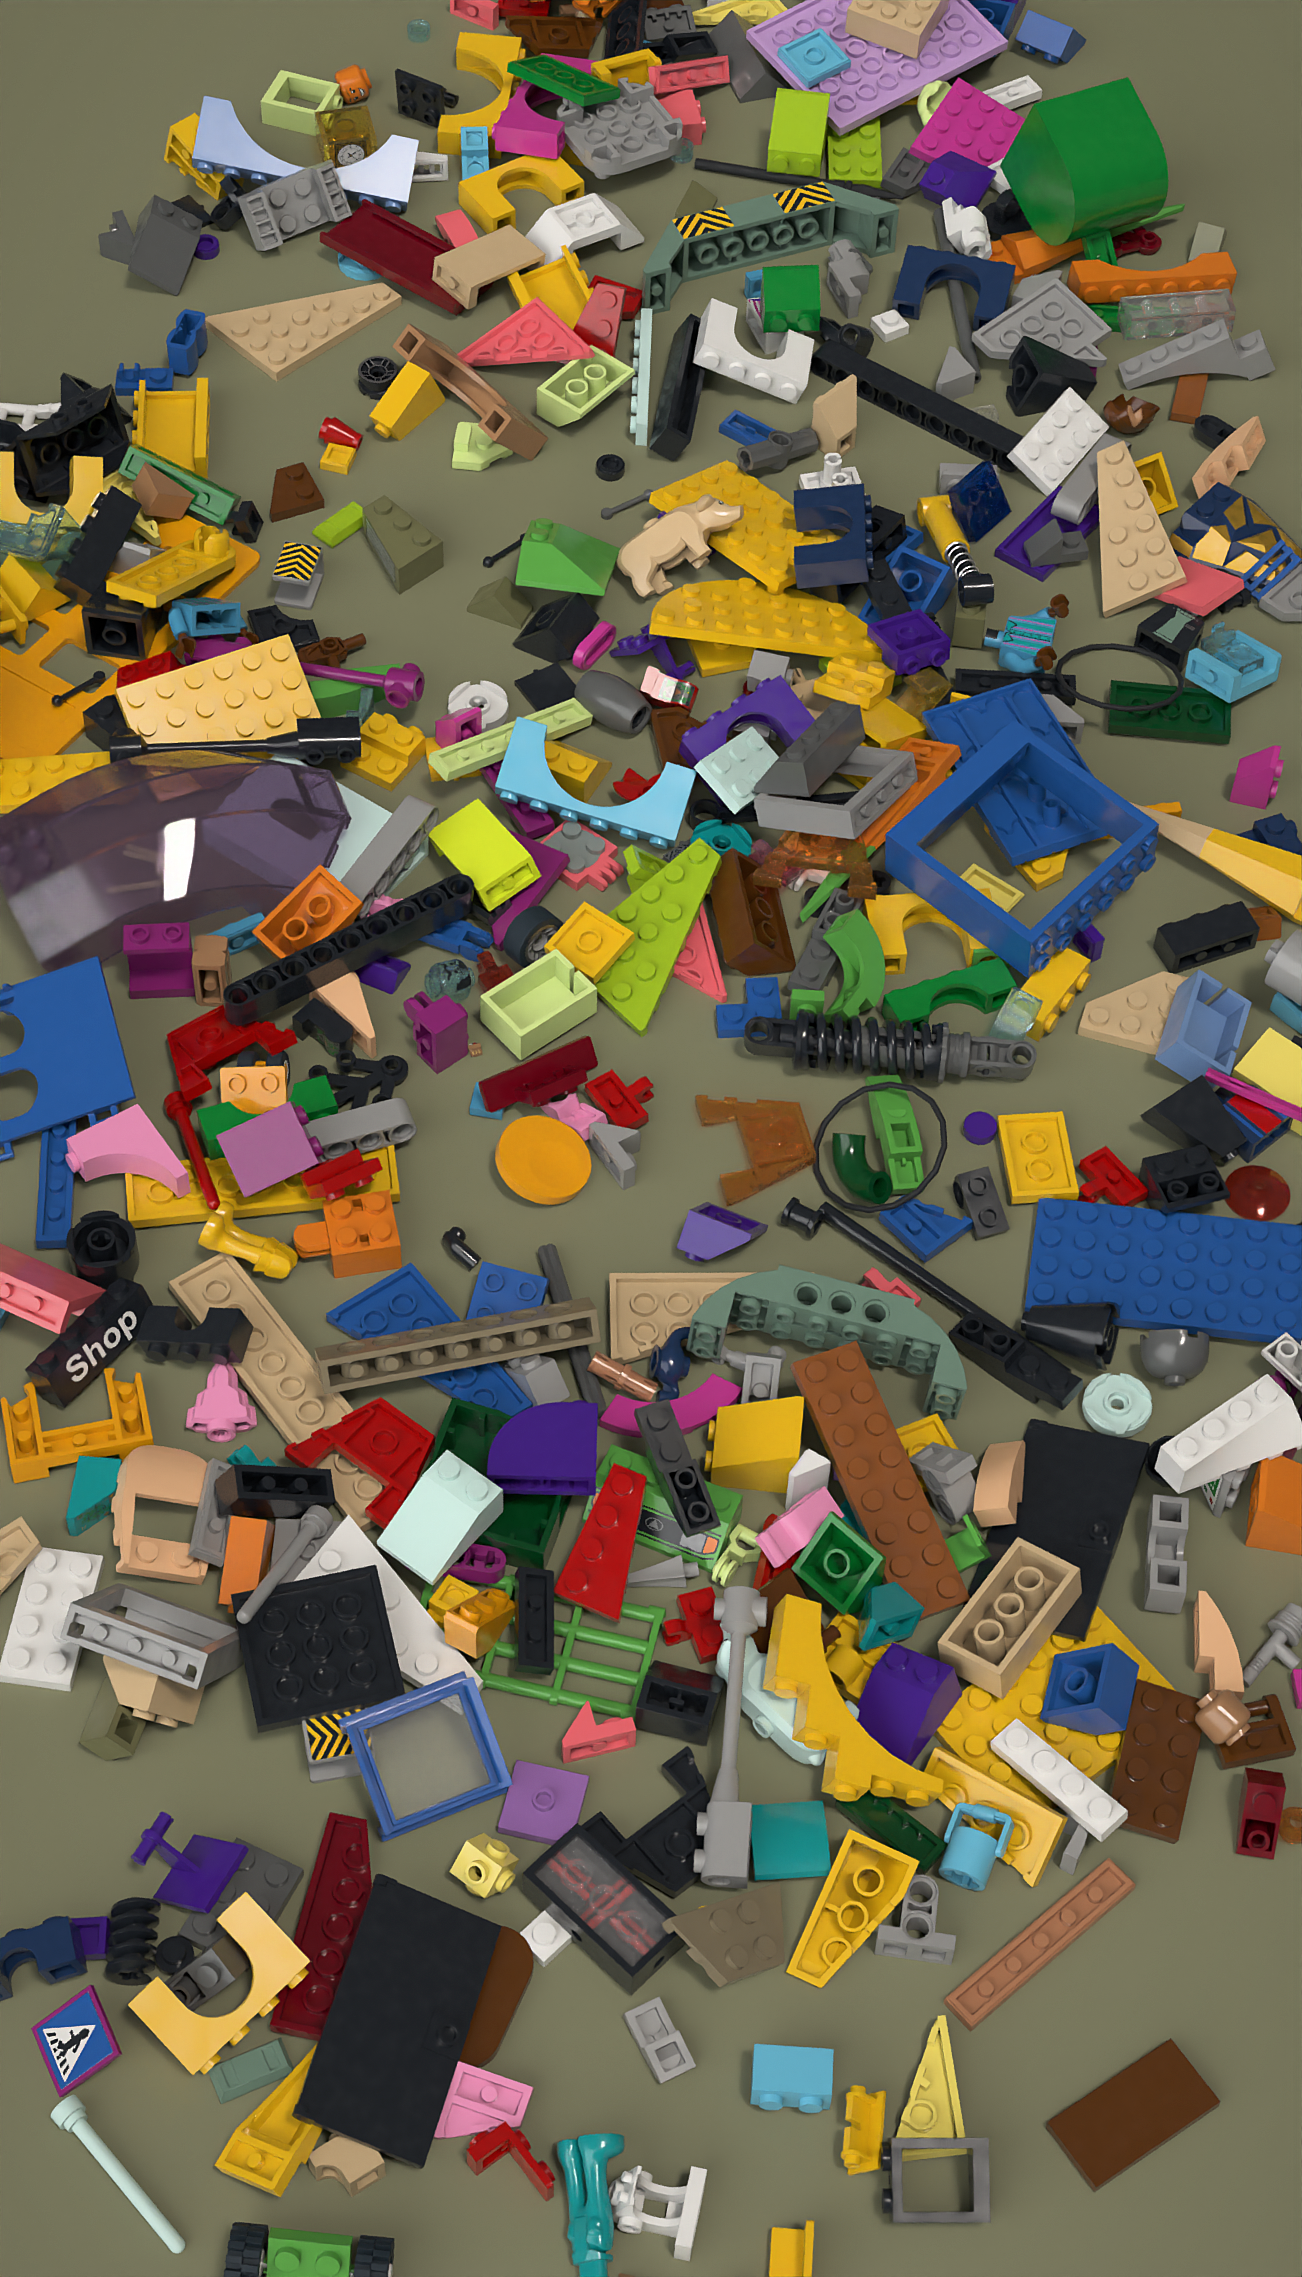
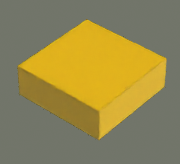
(338, 458)

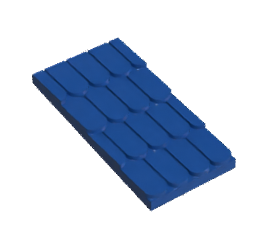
(1018, 810)

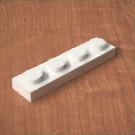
(1059, 1780)

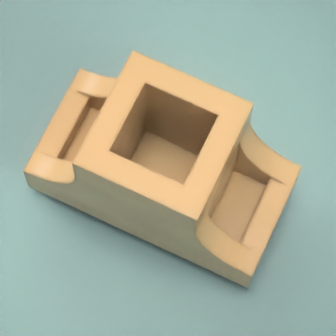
(348, 2163)

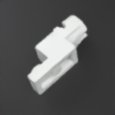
(967, 229)

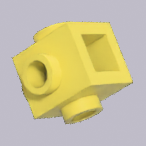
(485, 1866)

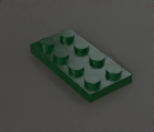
(1191, 716)

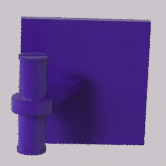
(636, 645)
(197, 1872)

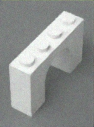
(721, 352)

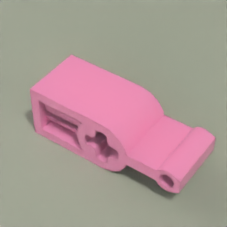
(796, 1526)

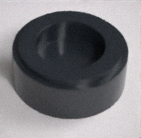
(610, 467)

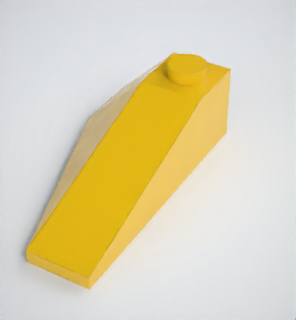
(855, 1899)

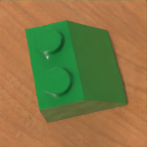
(790, 298)
(840, 1565)

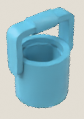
(971, 1851)

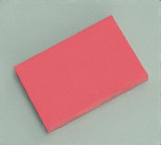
(1204, 588)

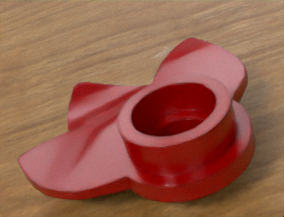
(633, 785)

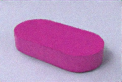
(594, 645)

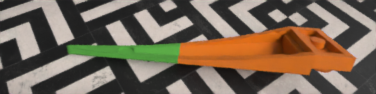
(1034, 255)
(932, 763)

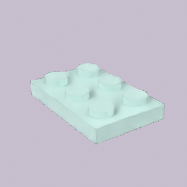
(737, 768)

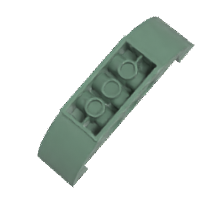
(830, 1315)

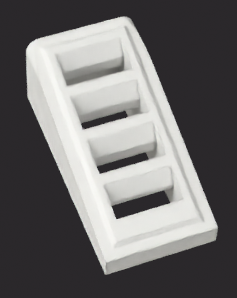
(424, 175)

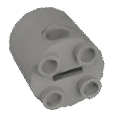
(1286, 967)

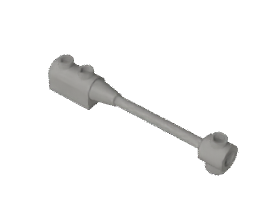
(726, 1820)

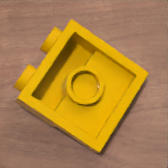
(855, 681)
(387, 751)

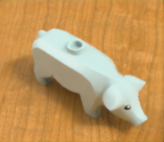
(770, 1713)

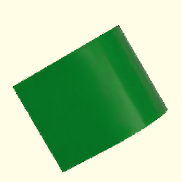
(1087, 163)

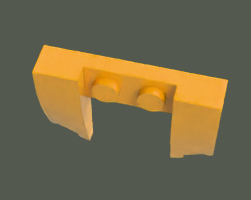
(35, 1451)

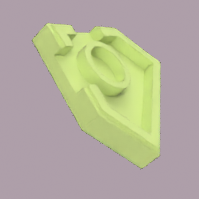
(475, 449)

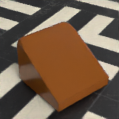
(1268, 921)

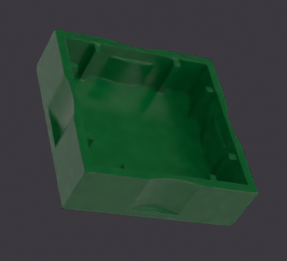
(528, 1521)

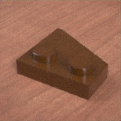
(294, 493)

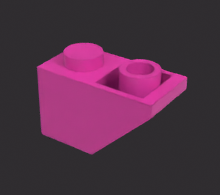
(1255, 778)

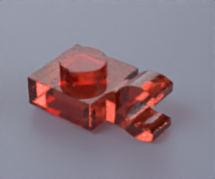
(490, 973)

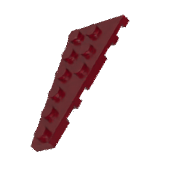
(327, 1925)

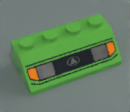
(657, 1525)

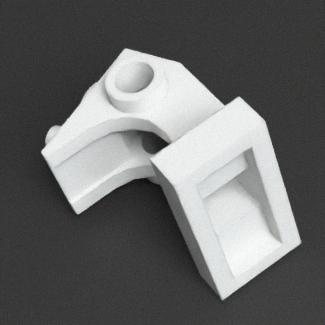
(683, 2209)

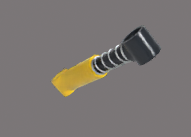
(937, 516)

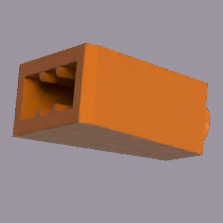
(245, 1557)

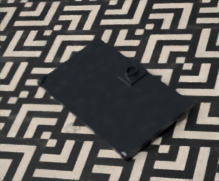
(1072, 1507)
(398, 2022)

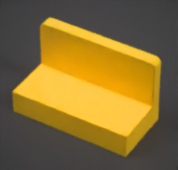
(791, 2251)

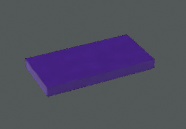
(1012, 548)

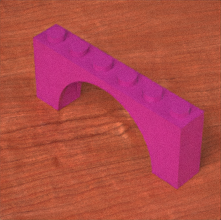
(527, 132)

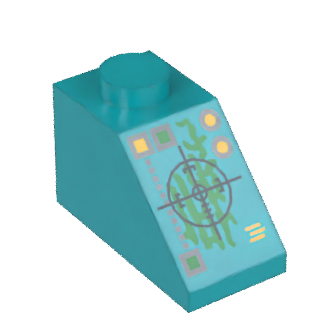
(92, 1492)
(887, 1616)

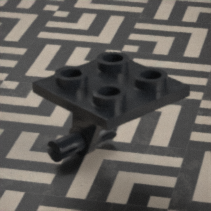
(421, 98)

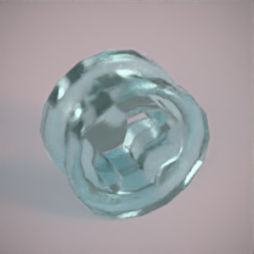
(418, 31)
(686, 153)

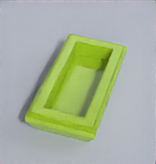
(340, 525)

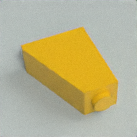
(406, 402)

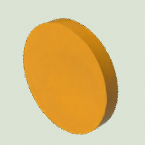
(543, 1160)

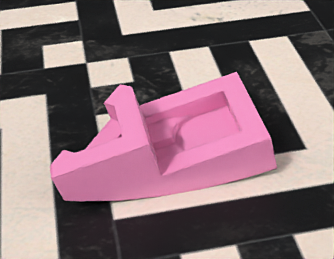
(575, 1114)

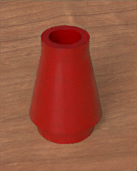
(339, 433)

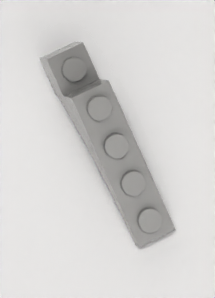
(1201, 351)

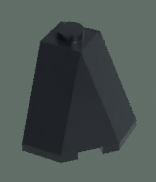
(1043, 376)
(1197, 1118)

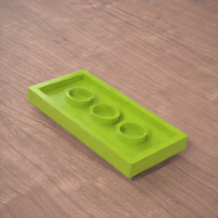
(856, 154)

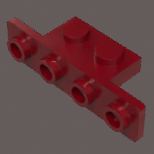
(541, 1077)

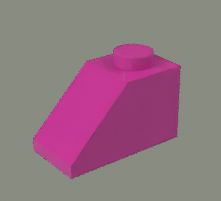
(458, 726)

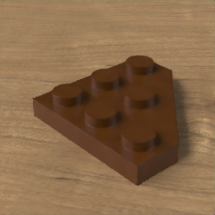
(668, 727)

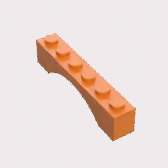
(1102, 282)

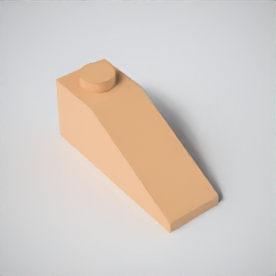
(347, 1000)

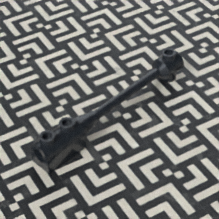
(313, 741)

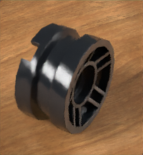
(376, 376)

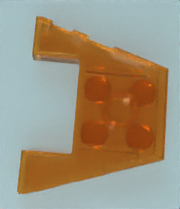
(819, 853)
(772, 1137)

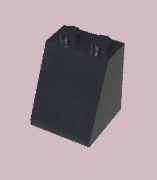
(119, 626)

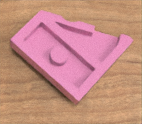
(481, 2103)

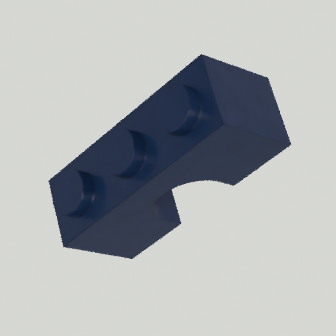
(52, 1944)

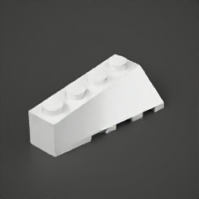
(1241, 1431)

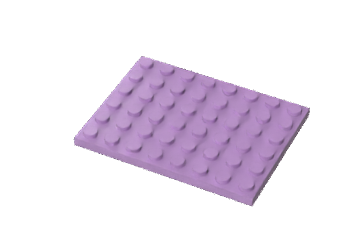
(878, 75)

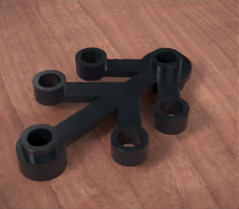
(359, 1088)

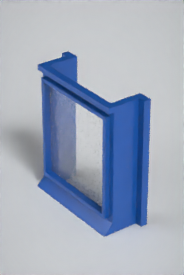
(427, 1754)

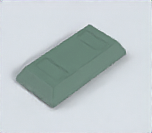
(251, 2070)

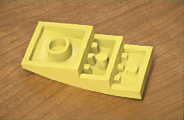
(1275, 1068)

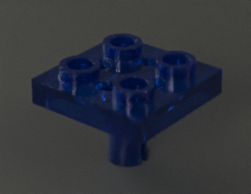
(972, 501)

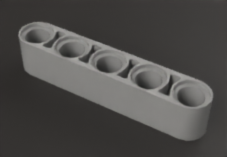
(1081, 489)
(390, 850)
(364, 1128)

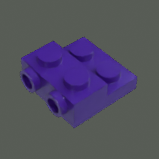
(910, 642)

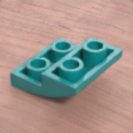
(789, 1840)

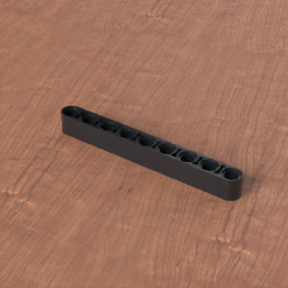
(917, 404)
(348, 949)

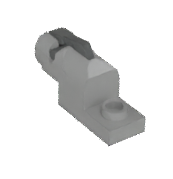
(848, 276)

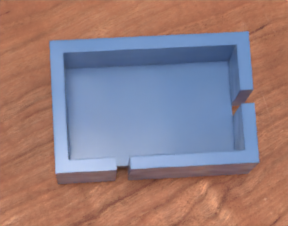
(1202, 1034)

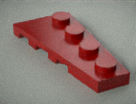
(602, 1555)

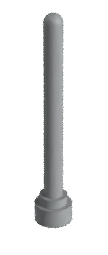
(313, 1525)

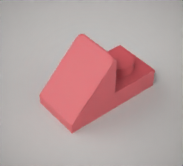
(477, 11)
(589, 1740)

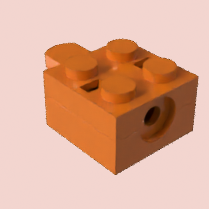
(356, 1233)

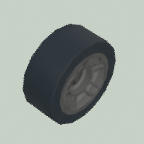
(529, 934)

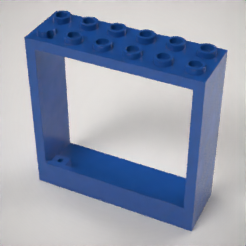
(974, 912)

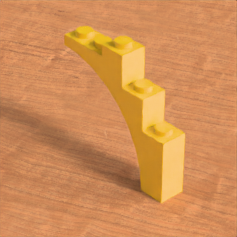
(822, 1720)

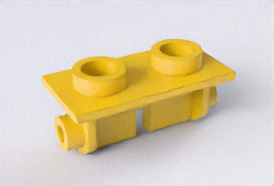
(865, 2135)

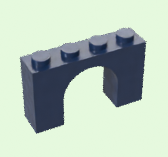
(927, 267)
(841, 560)

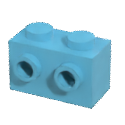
(792, 2077)

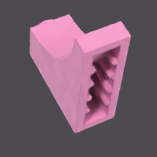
(126, 1145)

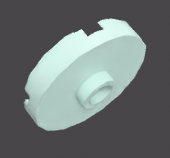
(1118, 1391)

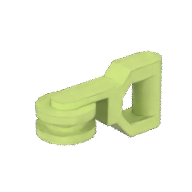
(726, 1571)

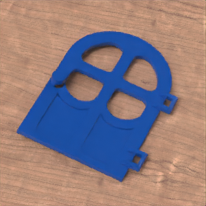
(68, 1047)

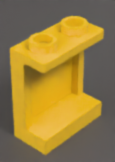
(630, 65)

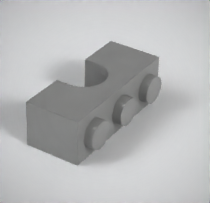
(765, 666)
(1164, 1561)

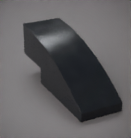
(683, 47)

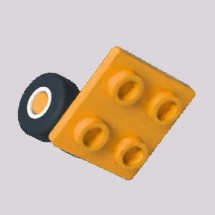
(256, 1084)

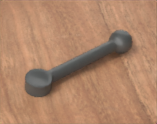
(607, 513)

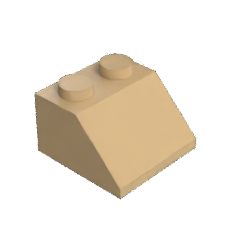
(153, 1694)

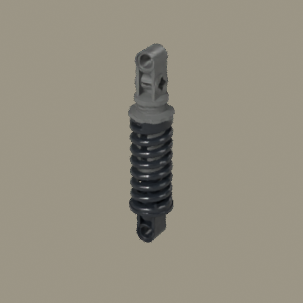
(885, 1046)

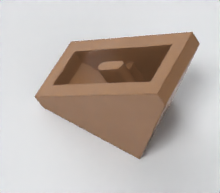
(160, 494)

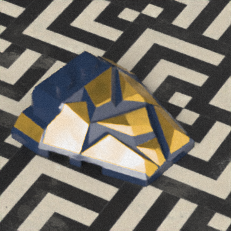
(1230, 534)

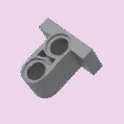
(947, 1479)
(917, 1916)

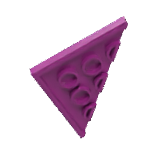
(550, 865)

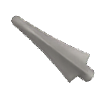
(665, 1574)

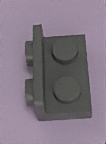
(668, 21)

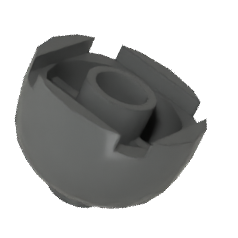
(1174, 1355)

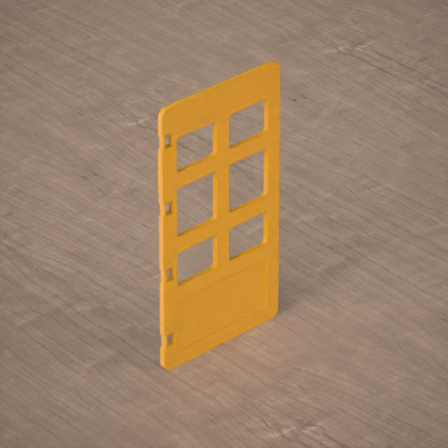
(27, 717)

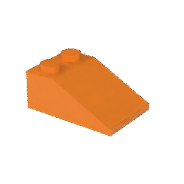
(308, 914)

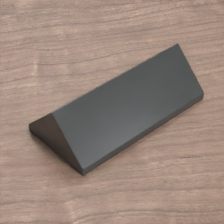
(749, 72)

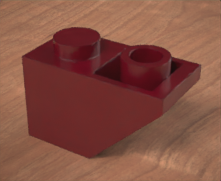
(1260, 1812)

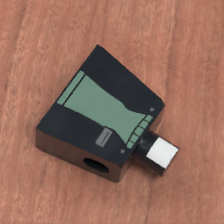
(1171, 634)

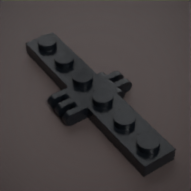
(890, 601)

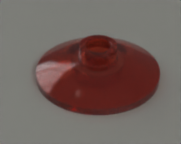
(1253, 1202)

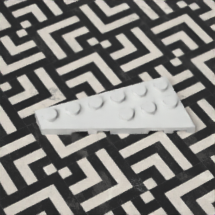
(416, 1636)

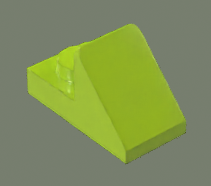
(641, 866)

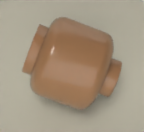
(1222, 1716)

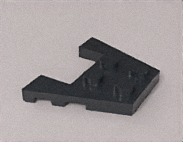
(666, 1845)

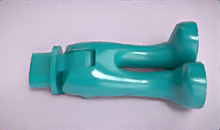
(589, 2200)

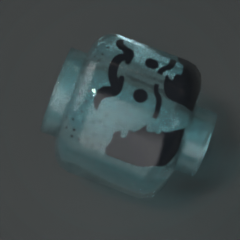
(449, 979)

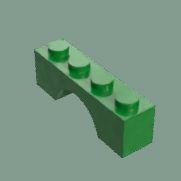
(979, 986)
(312, 1094)

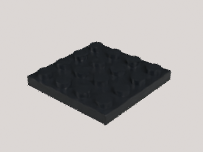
(319, 1648)

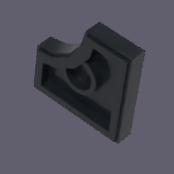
(272, 623)

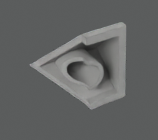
(132, 555)

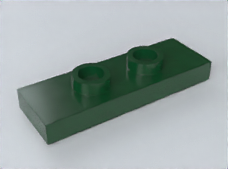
(895, 1828)

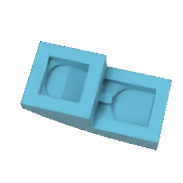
(474, 151)

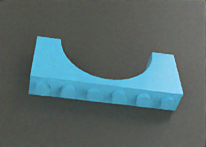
(651, 816)

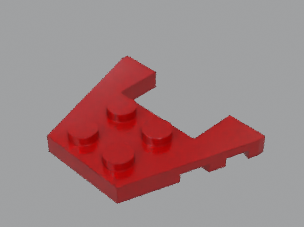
(212, 1038)
(378, 1442)

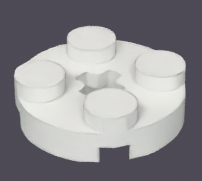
(487, 694)

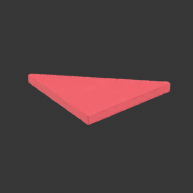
(527, 337)
(699, 962)

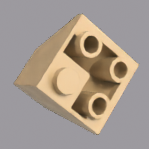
(836, 417)

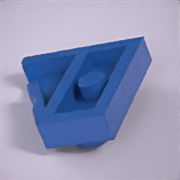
(924, 1227)

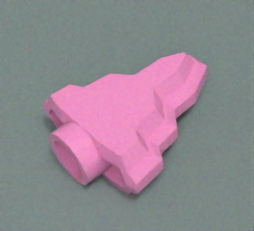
(221, 1407)

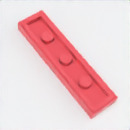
(689, 74)

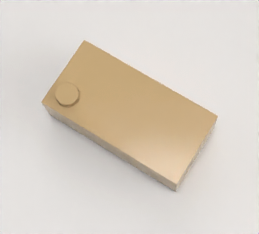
(1010, 1617)

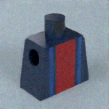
(1256, 1122)

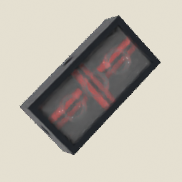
(602, 1908)

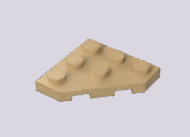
(1133, 1014)

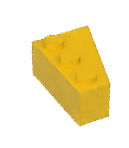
(180, 150)

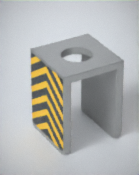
(300, 573)
(328, 1749)

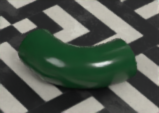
(855, 1172)

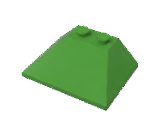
(564, 559)

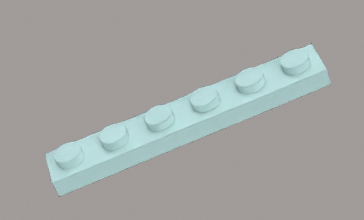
(640, 384)

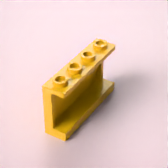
(556, 285)
(175, 424)

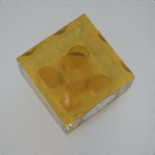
(345, 135)

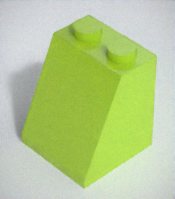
(798, 132)

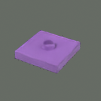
(542, 1802)

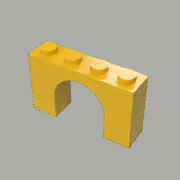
(483, 193)
(85, 483)
(896, 913)
(274, 1965)

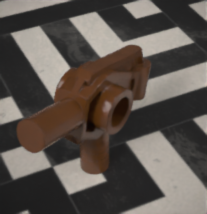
(330, 650)

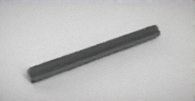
(579, 1355)

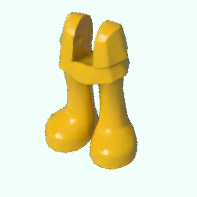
(267, 1254)

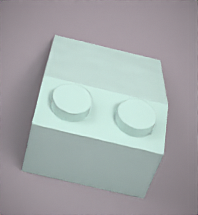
(442, 1517)

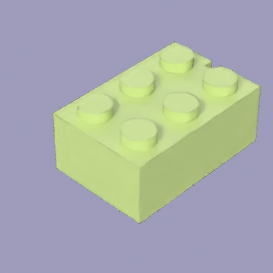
(538, 1004)

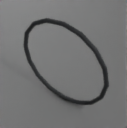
(1113, 706)
(943, 1132)

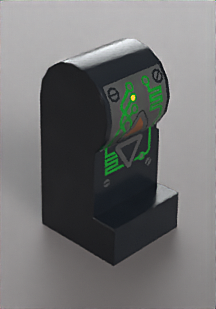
(324, 1027)

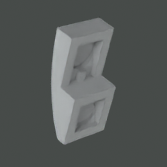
(1075, 1847)
(659, 2041)

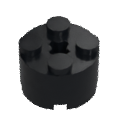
(103, 1248)

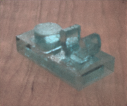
(1231, 651)

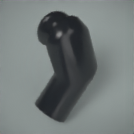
(462, 1252)

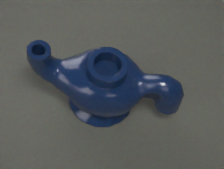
(670, 1364)

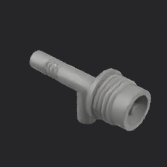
(1285, 1629)

